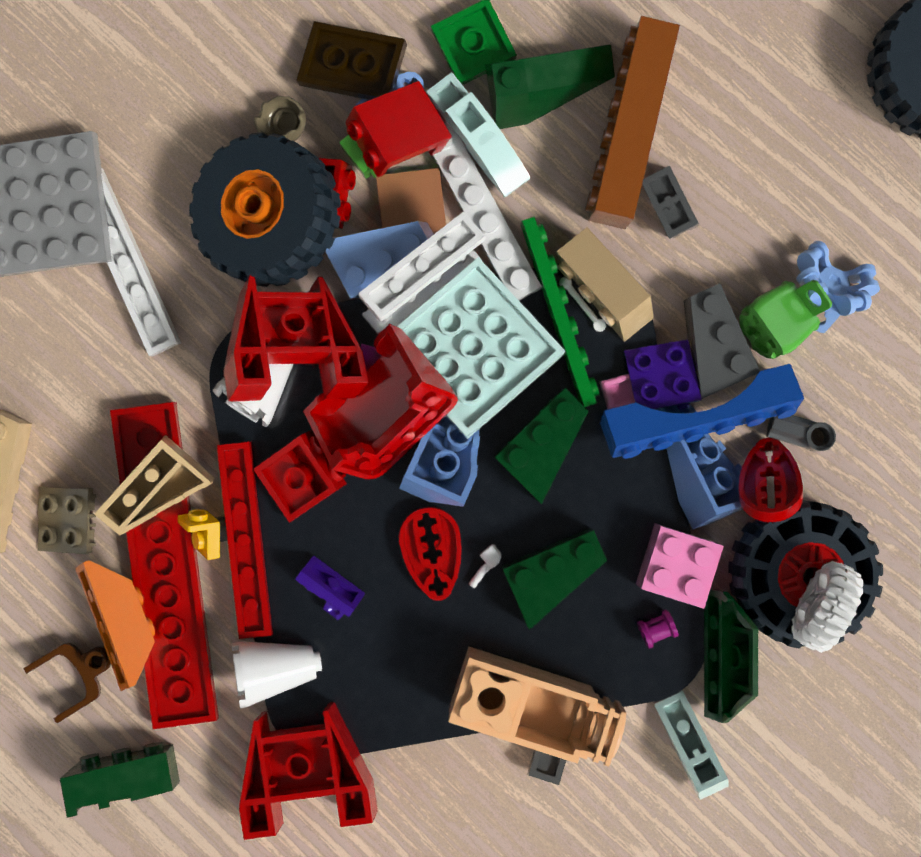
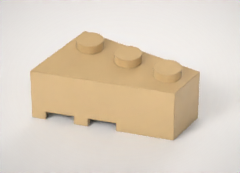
(154, 485)

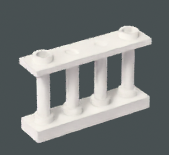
(421, 273)

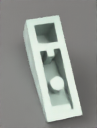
(692, 745)

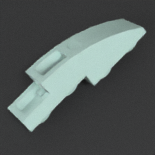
(479, 133)

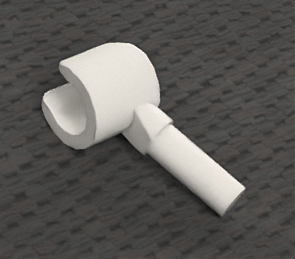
(491, 556)

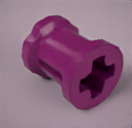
(657, 629)

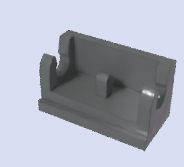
(670, 202)

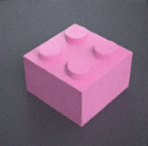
(679, 565)

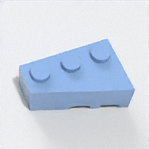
(369, 254)

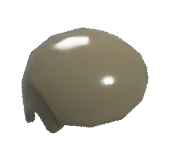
(281, 116)

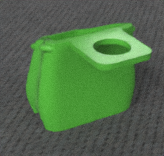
(782, 318)

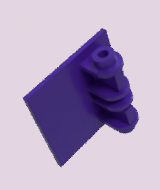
(663, 375)

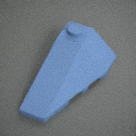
(443, 465)
(703, 478)

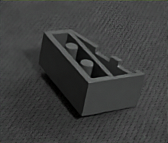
(716, 342)

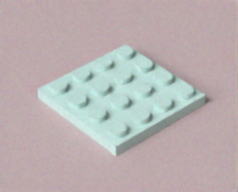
(481, 344)

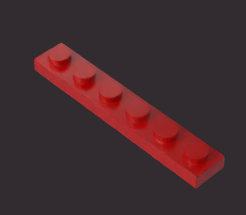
(244, 540)

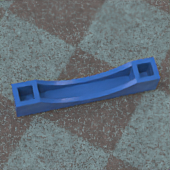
(639, 428)

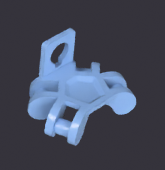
(836, 283)

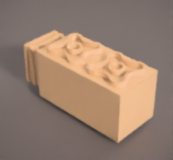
(535, 709)

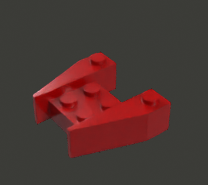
(291, 331)
(303, 766)

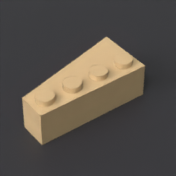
(13, 447)

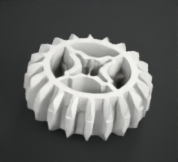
(827, 606)

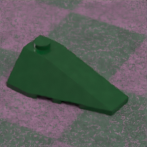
(539, 84)

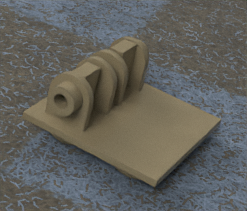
(66, 520)

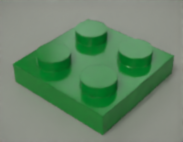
(473, 40)

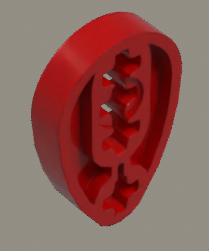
(787, 482)
(413, 548)

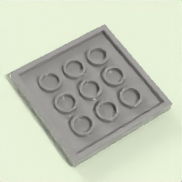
(52, 204)

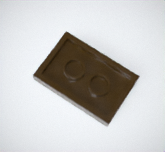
(351, 61)

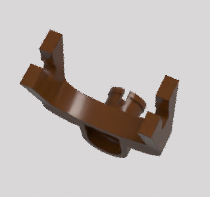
(86, 668)

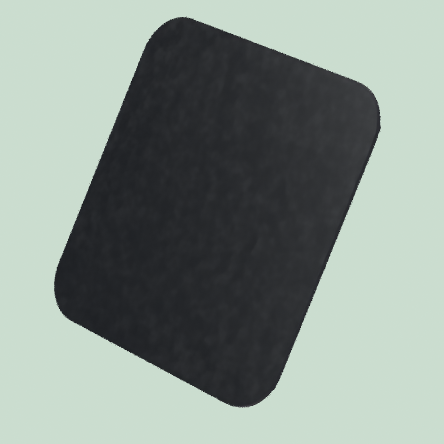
(402, 652)

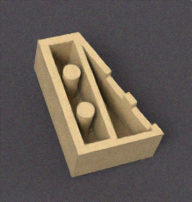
(605, 284)

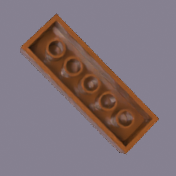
(633, 123)

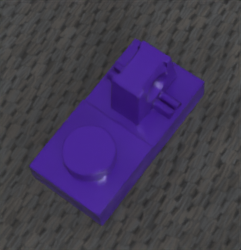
(326, 583)

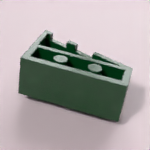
(543, 443)
(552, 573)
(119, 777)

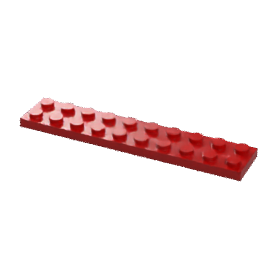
(169, 580)

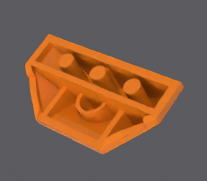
(119, 619)

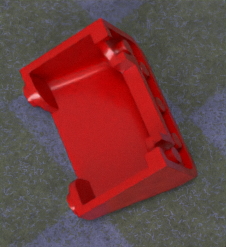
(389, 414)

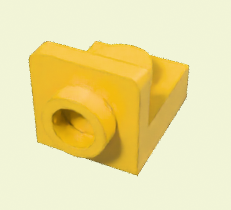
(204, 530)

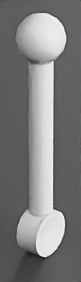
(599, 324)

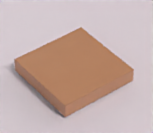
(411, 198)

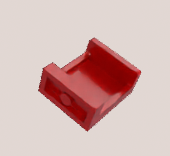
(397, 127)

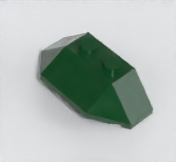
(728, 657)

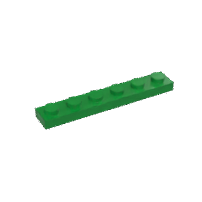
(556, 299)

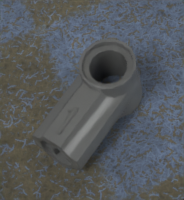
(798, 432)

